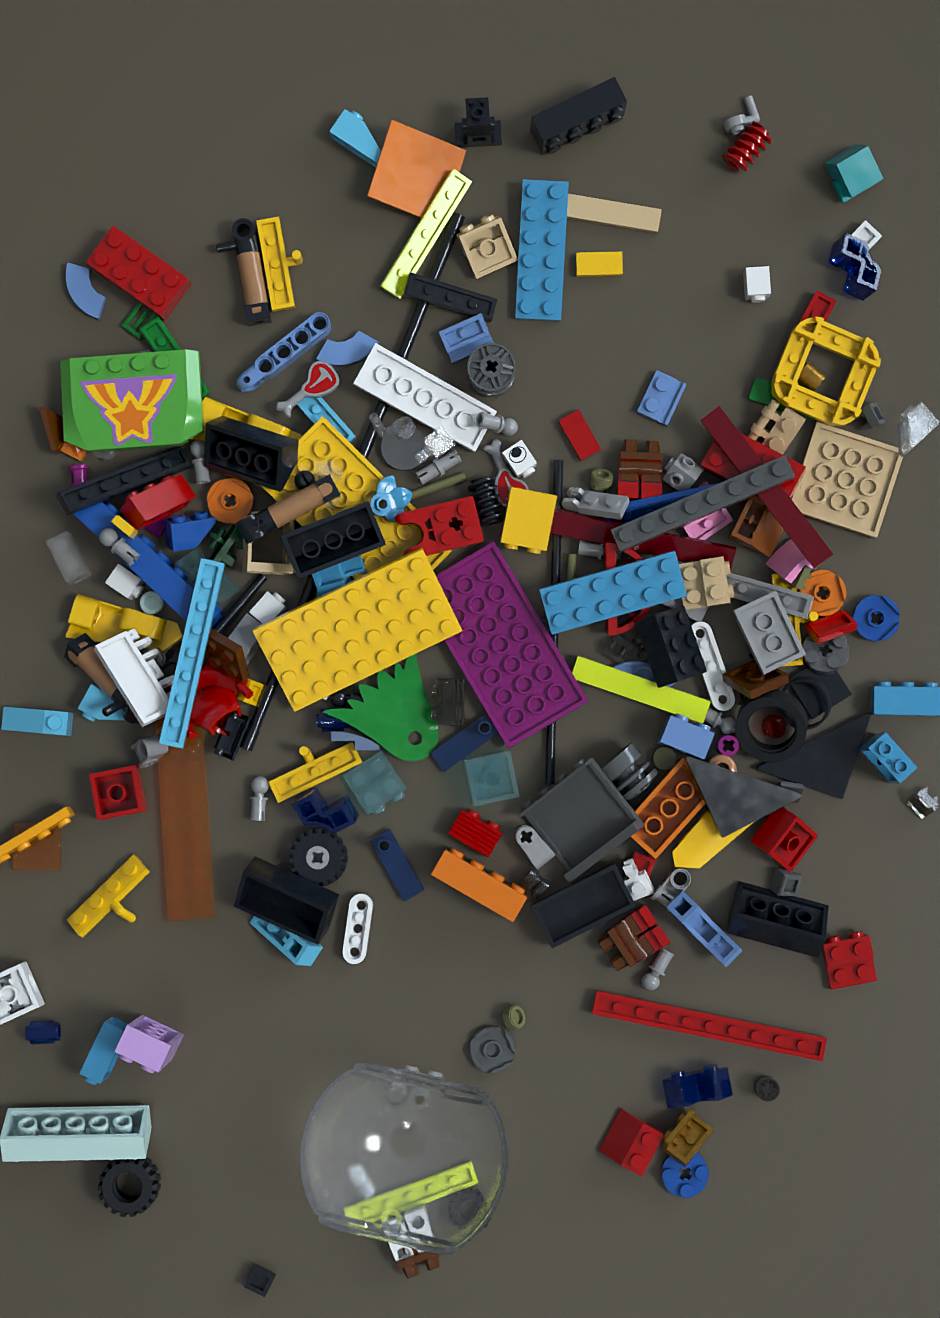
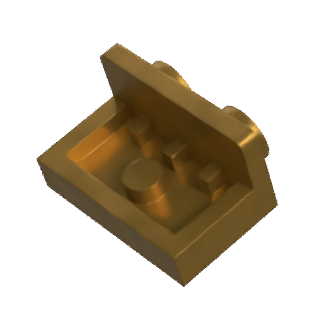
(687, 1137)

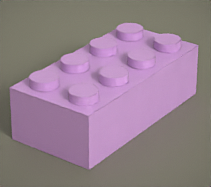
(148, 1044)

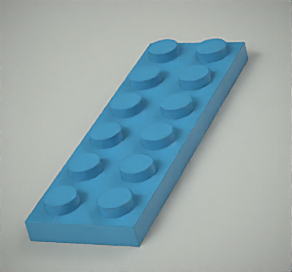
(541, 250)
(613, 592)

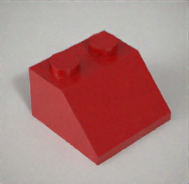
(784, 838)
(631, 1142)

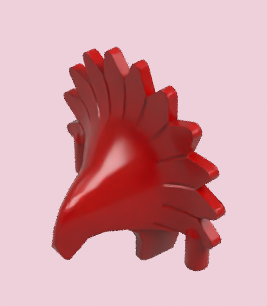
(214, 700)

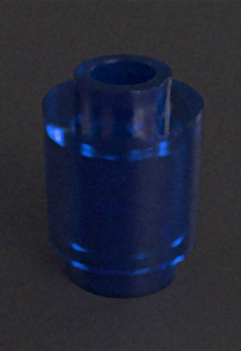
(330, 723)
(43, 1032)

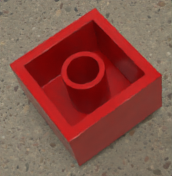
(118, 792)

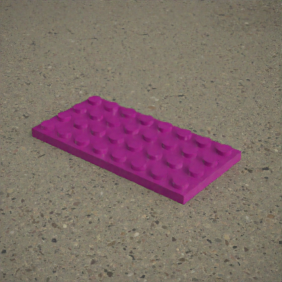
(506, 648)

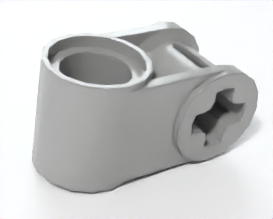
(149, 750)
(535, 849)
(670, 888)

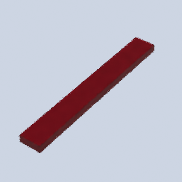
(774, 499)
(599, 530)

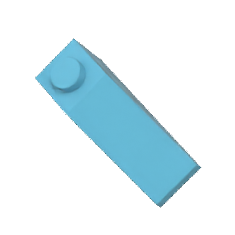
(354, 135)
(94, 702)
(37, 721)
(294, 947)

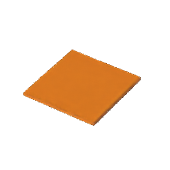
(412, 168)

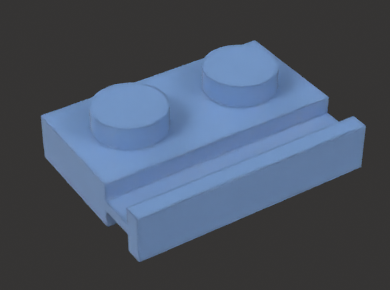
(465, 337)
(661, 398)

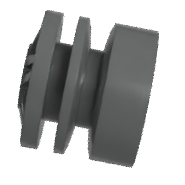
(489, 383)
(626, 772)

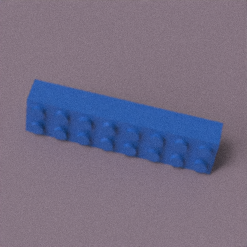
(151, 565)

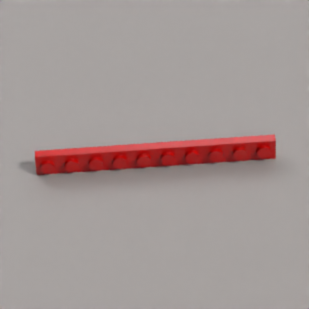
(709, 1025)

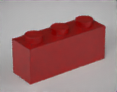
(157, 501)

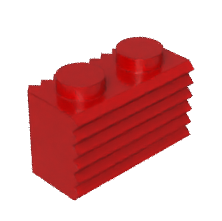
(475, 832)

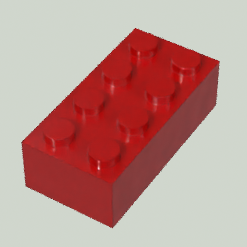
(138, 273)
(720, 466)

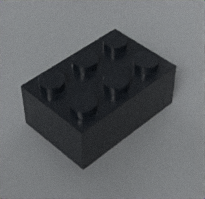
(671, 646)

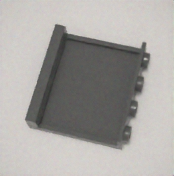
(582, 817)

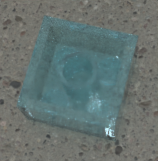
(490, 777)

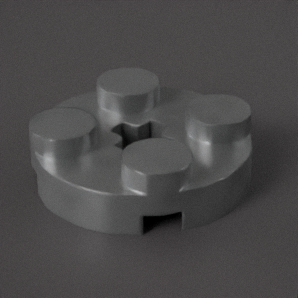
(832, 661)

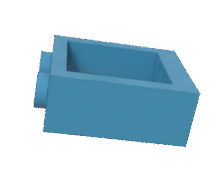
(895, 763)
(102, 1054)

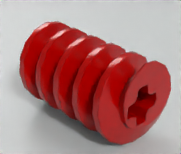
(746, 147)

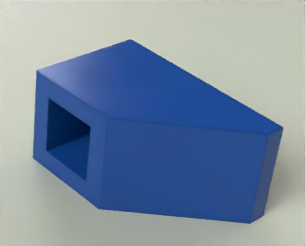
(187, 531)

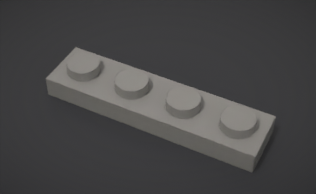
(751, 590)

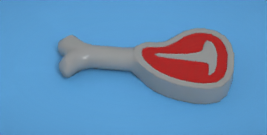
(321, 382)
(504, 477)

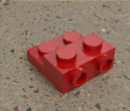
(849, 960)

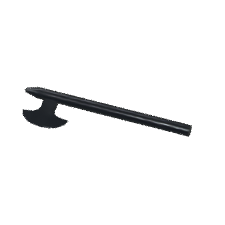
(173, 653)

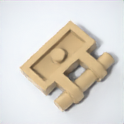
(783, 431)

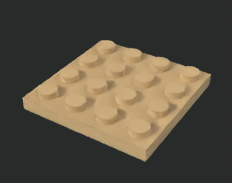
(847, 479)

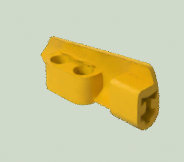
(214, 409)
(106, 620)
(701, 843)

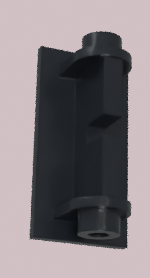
(228, 745)

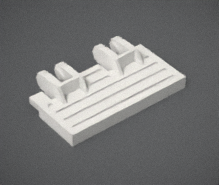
(136, 675)

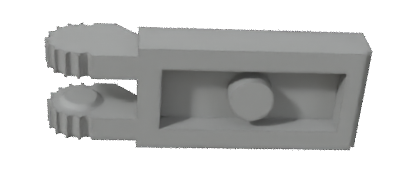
(596, 503)

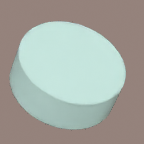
(151, 603)

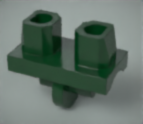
(221, 553)

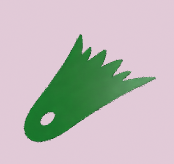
(394, 712)

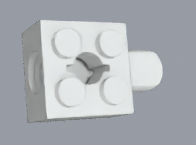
(18, 992)

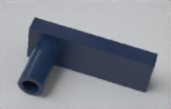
(465, 742)
(397, 865)

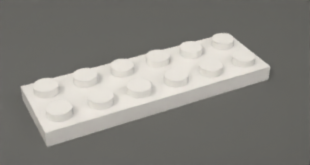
(422, 396)

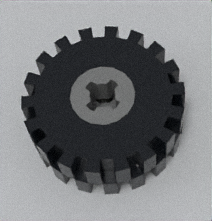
(329, 857)

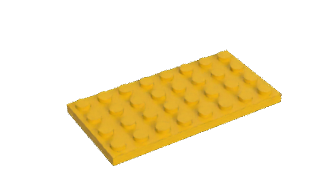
(357, 486)
(357, 629)

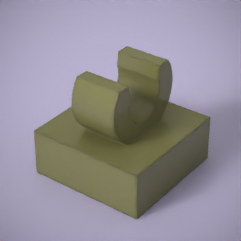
(800, 580)

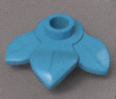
(393, 498)

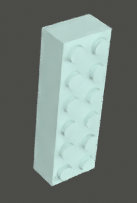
(75, 1133)

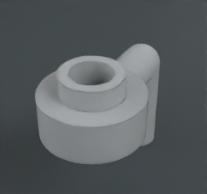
(736, 124)

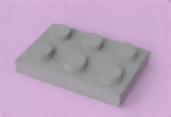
(769, 632)

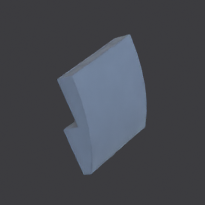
(361, 743)

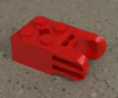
(435, 527)

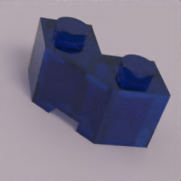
(853, 257)
(315, 812)
(701, 1085)

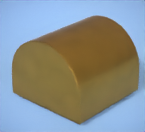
(810, 377)

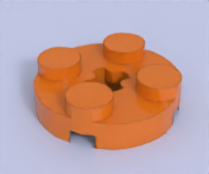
(217, 504)
(829, 582)

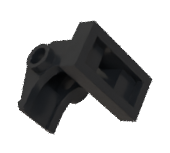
(478, 127)

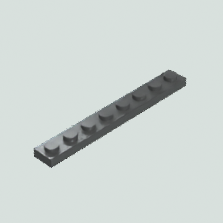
(703, 503)

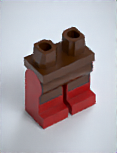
(640, 465)
(628, 943)

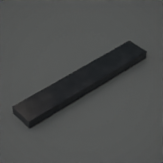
(123, 480)

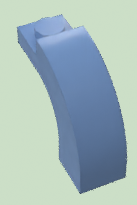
(704, 929)

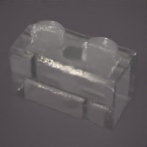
(68, 558)

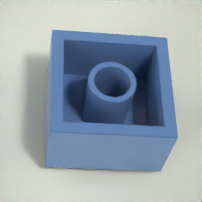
(686, 737)

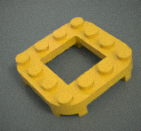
(839, 341)

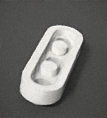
(355, 939)

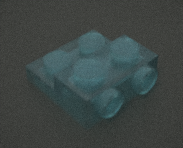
(375, 783)

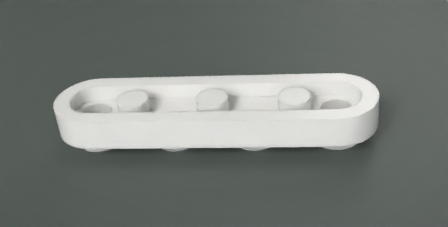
(715, 668)

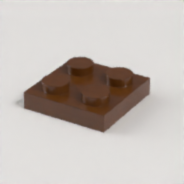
(227, 656)
(750, 681)

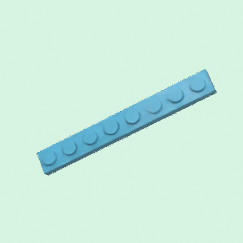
(192, 653)

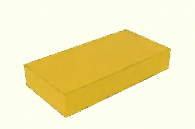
(599, 264)

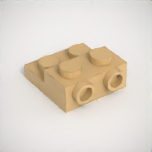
(486, 245)
(706, 583)

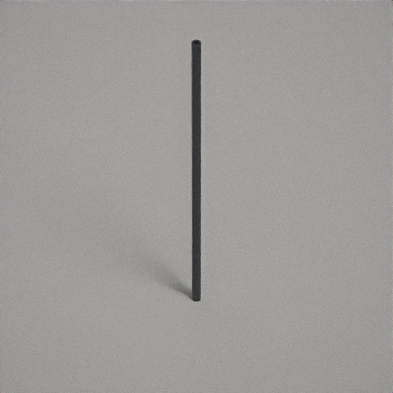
(555, 578)

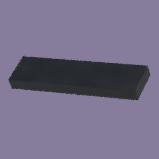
(449, 296)

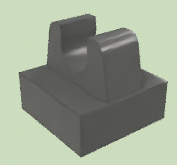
(873, 415)

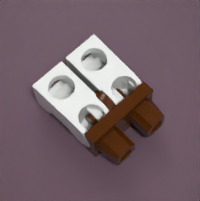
(408, 1257)

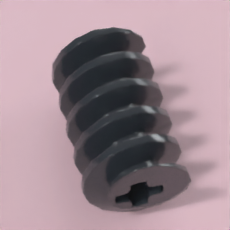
(485, 501)

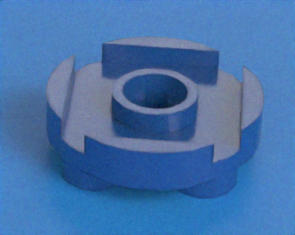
(889, 618)
(687, 1186)

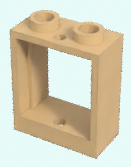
(267, 568)

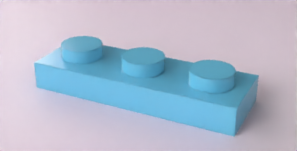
(316, 408)

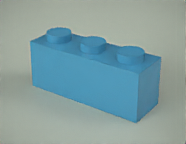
(905, 699)

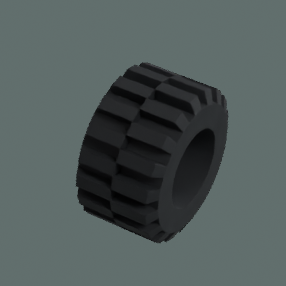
(116, 1199)

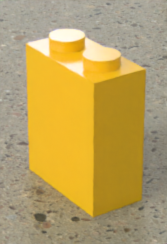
(528, 520)

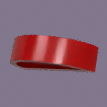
(609, 562)

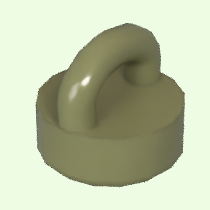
(601, 480)
(513, 1017)

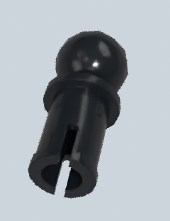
(340, 698)

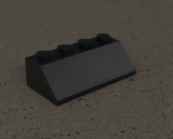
(249, 452)
(332, 540)
(778, 920)

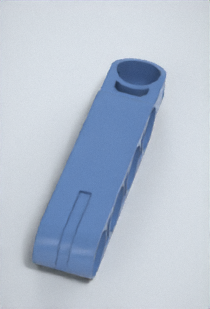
(289, 342)

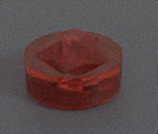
(773, 726)

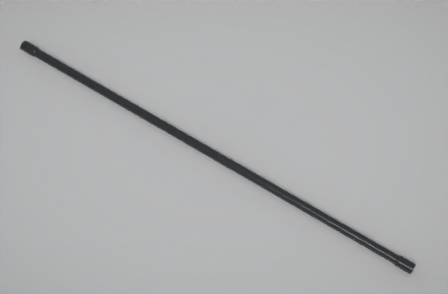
(456, 222)

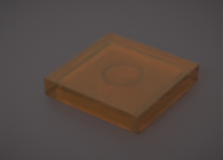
(41, 854)

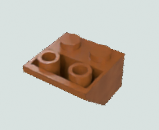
(756, 527)

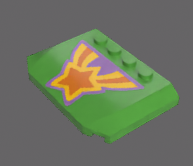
(132, 400)

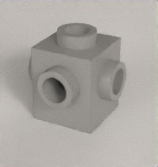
(682, 473)

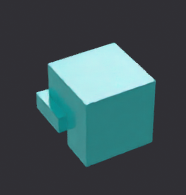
(853, 171)

